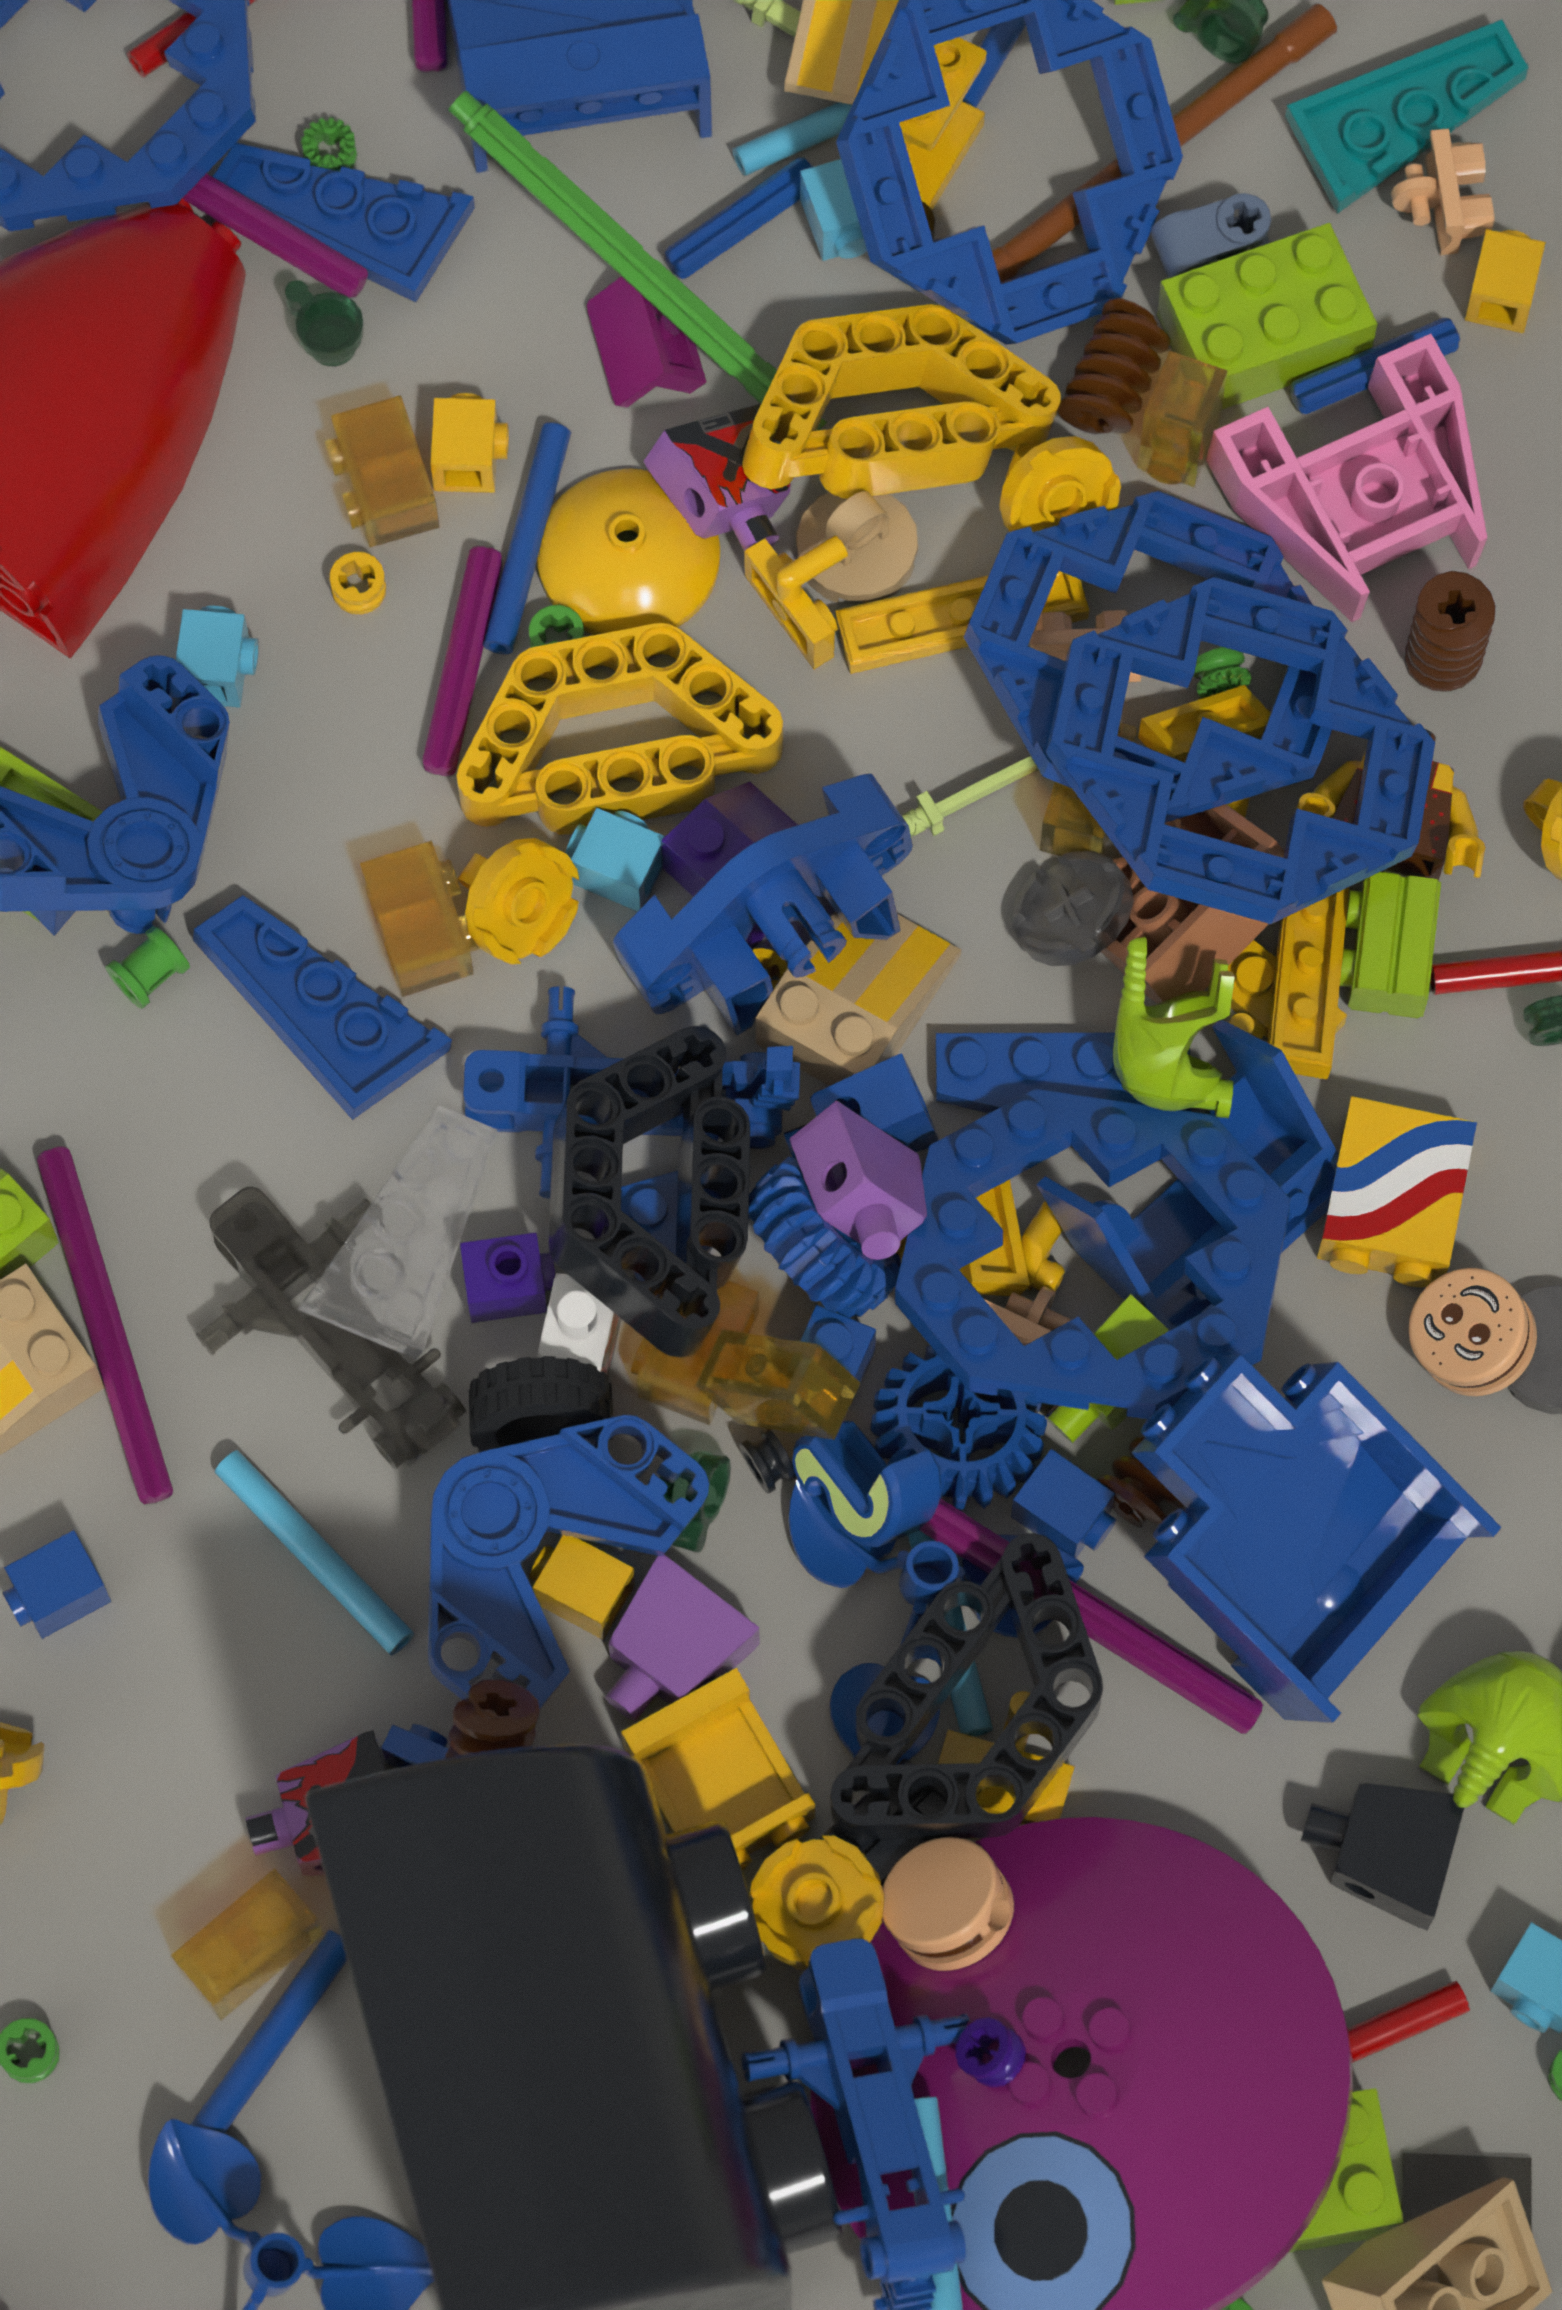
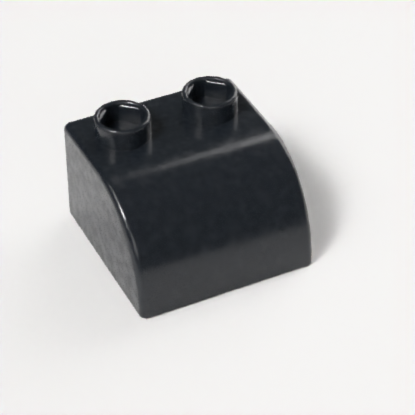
(557, 2038)

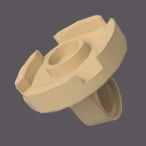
(878, 543)

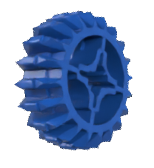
(813, 1251)
(1006, 1418)

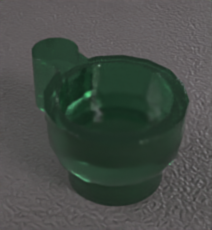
(1224, 27)
(326, 324)
(718, 1473)

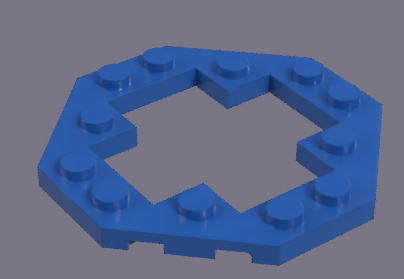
(95, 181)
(960, 266)
(1097, 549)
(1134, 798)
(1116, 1141)

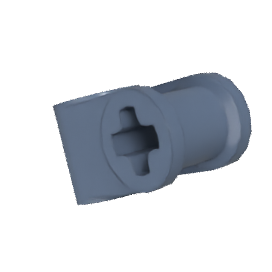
(1210, 233)

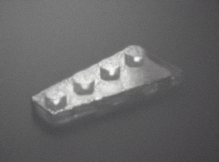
(403, 1247)

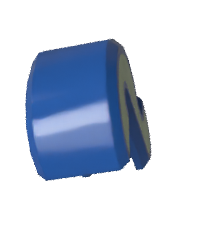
(865, 1495)

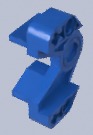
(150, 842)
(773, 886)
(494, 1515)

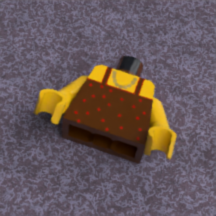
(1447, 823)

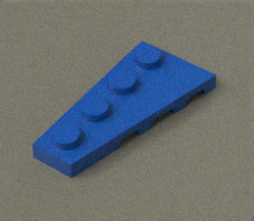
(382, 226)
(328, 1019)
(997, 1068)

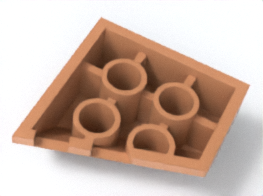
(1185, 934)

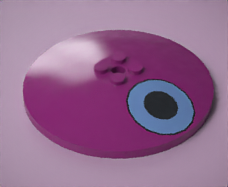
(1206, 2091)

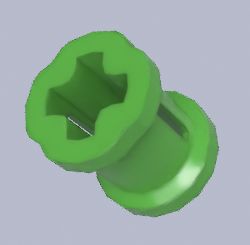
(147, 967)

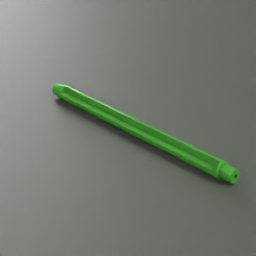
(615, 245)

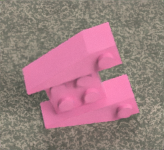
(1366, 492)

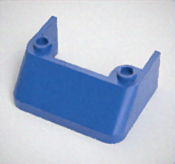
(1148, 1253)

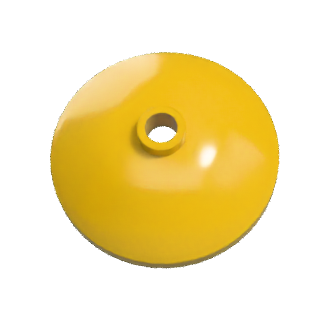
(619, 583)

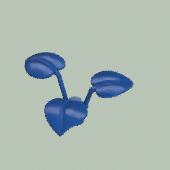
(926, 1571)
(209, 2179)

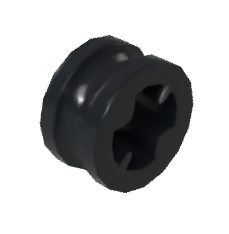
(767, 1460)

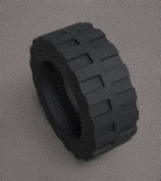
(535, 1400)

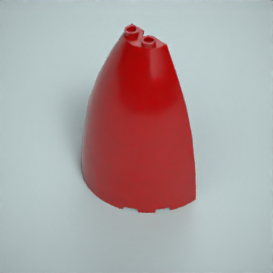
(104, 402)

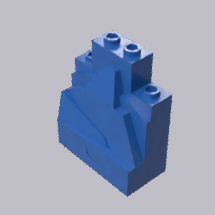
(581, 61)
(1298, 1522)

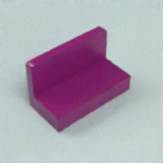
(641, 346)

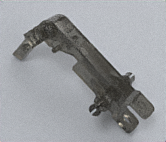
(278, 1268)

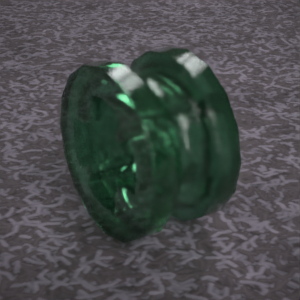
(1546, 1021)

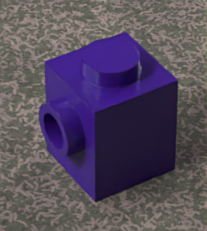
(506, 1277)

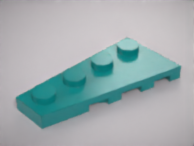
(1385, 117)

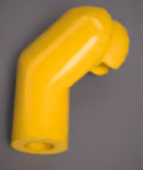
(1037, 1245)

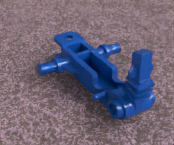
(529, 1090)
(874, 2114)

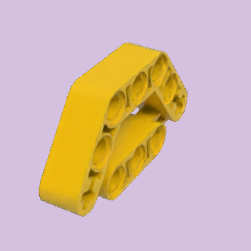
(984, 388)
(651, 763)

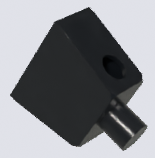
(1390, 1847)

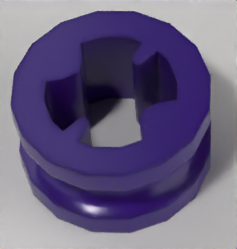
(1006, 2061)

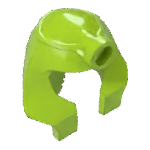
(1155, 1040)
(1514, 1714)

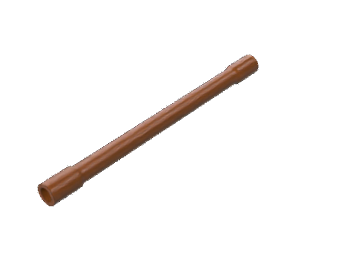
(1287, 47)

